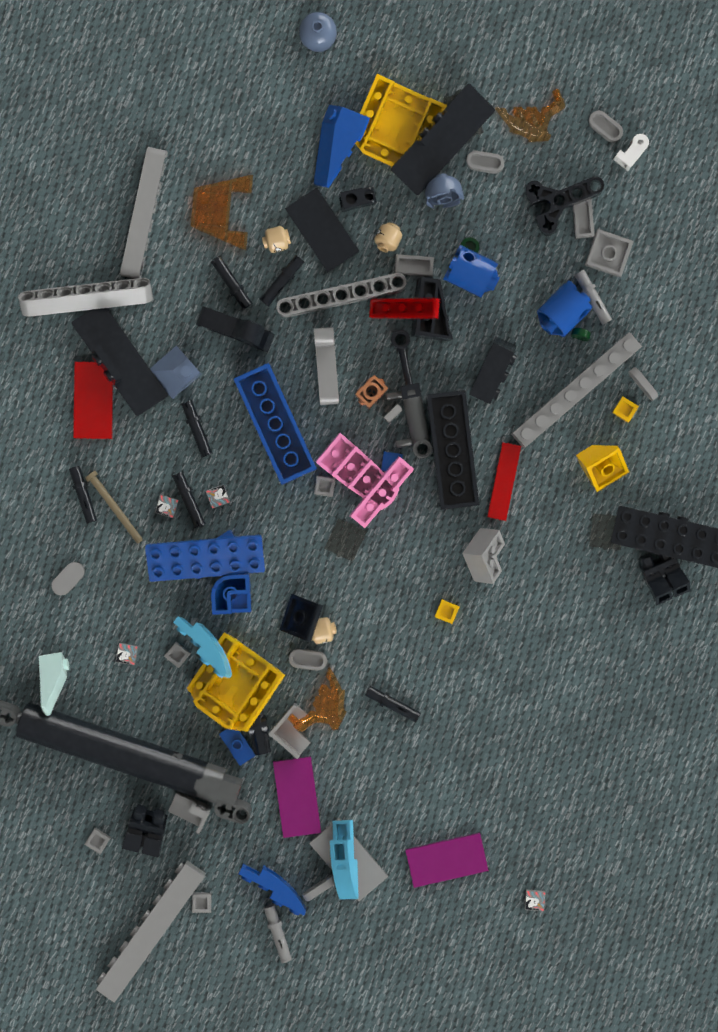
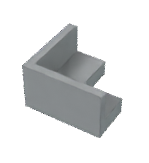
(482, 555)
(287, 735)
(190, 809)

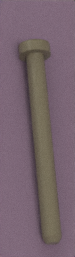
(113, 505)

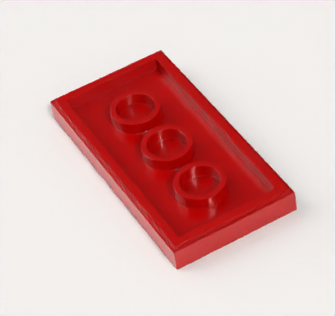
(92, 402)

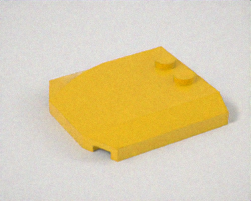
(394, 120)
(238, 699)

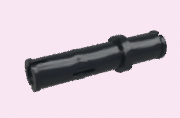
(281, 281)
(236, 289)
(196, 428)
(82, 493)
(188, 499)
(393, 704)

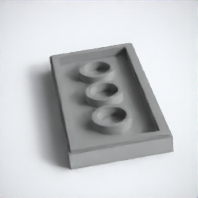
(369, 871)

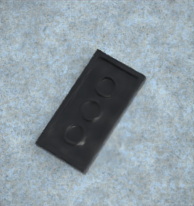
(322, 230)

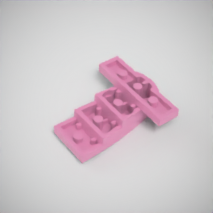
(363, 477)

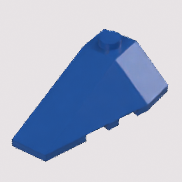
(338, 135)

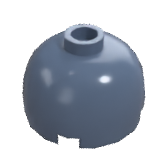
(318, 31)
(444, 190)

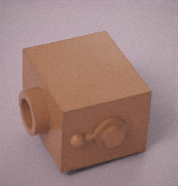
(375, 384)

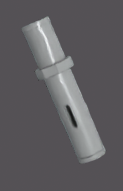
(597, 304)
(274, 925)

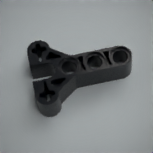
(548, 195)
(238, 329)

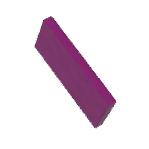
(297, 797)
(446, 860)

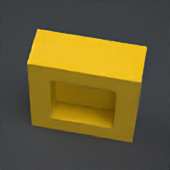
(625, 409)
(446, 611)

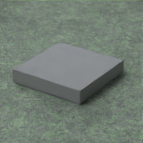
(609, 253)

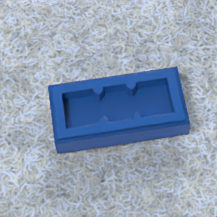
(237, 745)

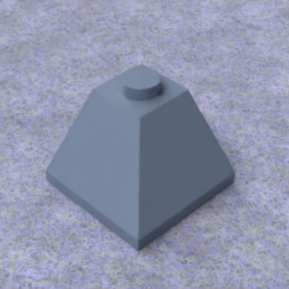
(175, 372)

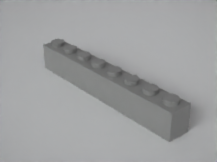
(576, 390)
(150, 931)

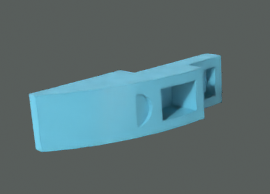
(210, 650)
(342, 860)

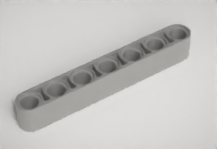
(143, 211)
(349, 289)
(85, 297)

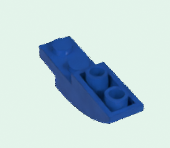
(282, 891)

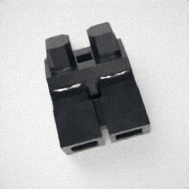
(663, 577)
(148, 823)

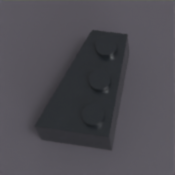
(431, 328)
(494, 370)

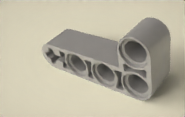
(326, 366)

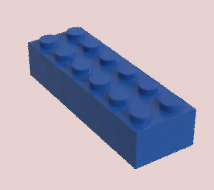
(275, 424)

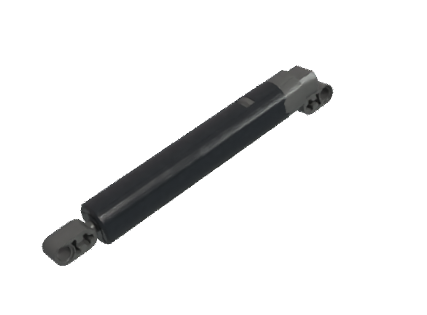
(129, 756)

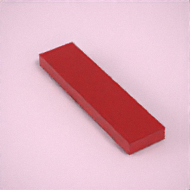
(404, 308)
(504, 481)

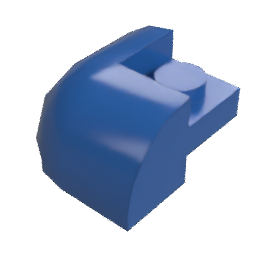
(231, 594)

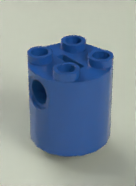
(472, 272)
(564, 310)

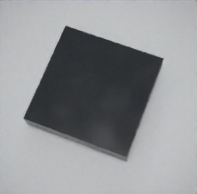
(301, 617)

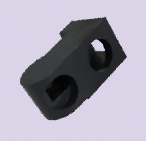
(357, 198)

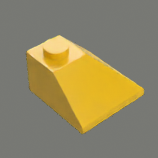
(602, 465)

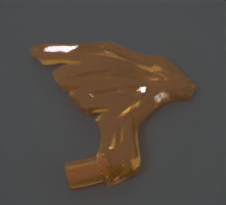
(531, 122)
(328, 706)

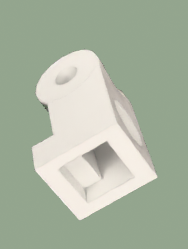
(637, 147)

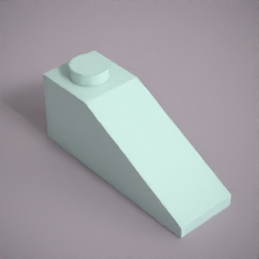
(52, 678)

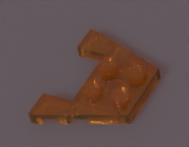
(212, 209)

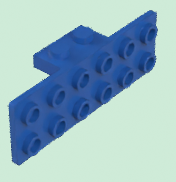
(205, 558)

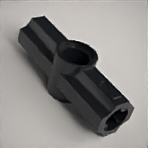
(259, 735)

